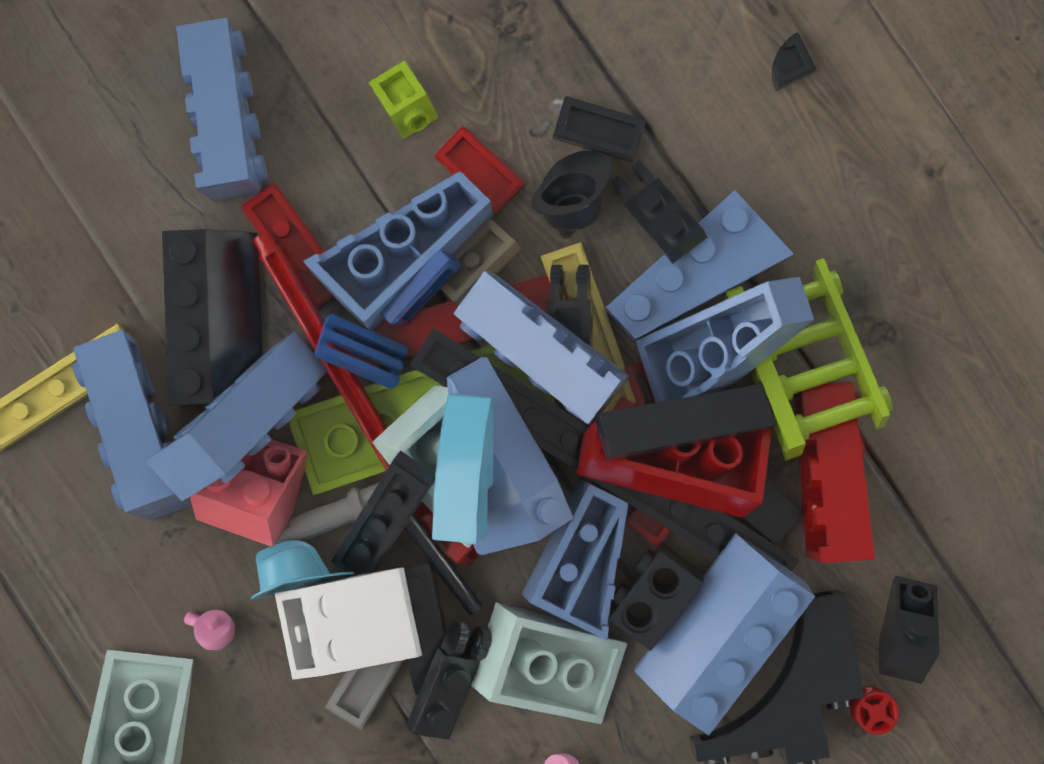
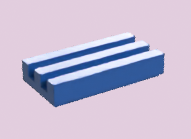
(421, 288)
(368, 346)

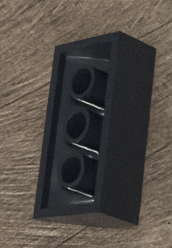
(209, 311)

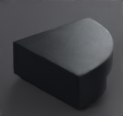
(791, 63)

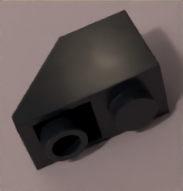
(909, 631)

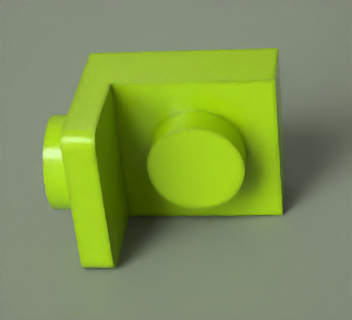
(404, 99)

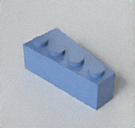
(220, 110)
(734, 252)
(723, 341)
(127, 422)

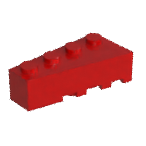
(713, 474)
(834, 482)

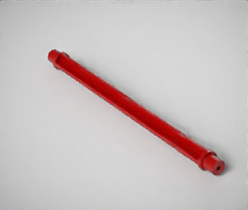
(312, 324)

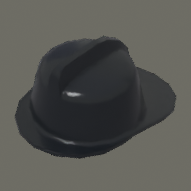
(573, 191)

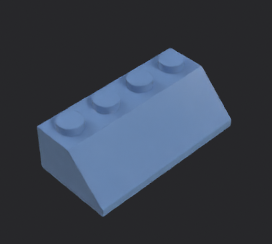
(724, 633)

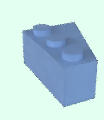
(580, 561)

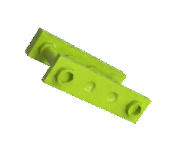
(794, 430)

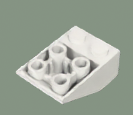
(348, 623)

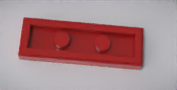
(274, 213)

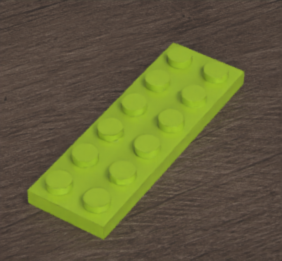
(336, 442)

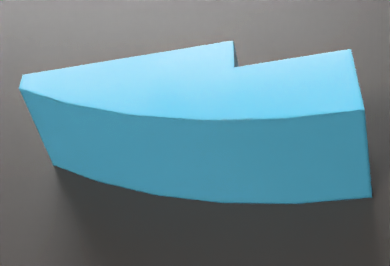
(464, 469)

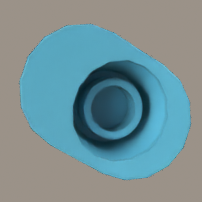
(290, 566)

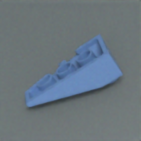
(525, 492)

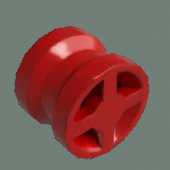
(881, 716)

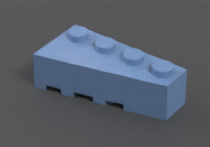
(380, 260)
(540, 347)
(240, 419)

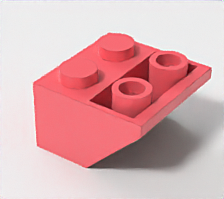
(259, 497)

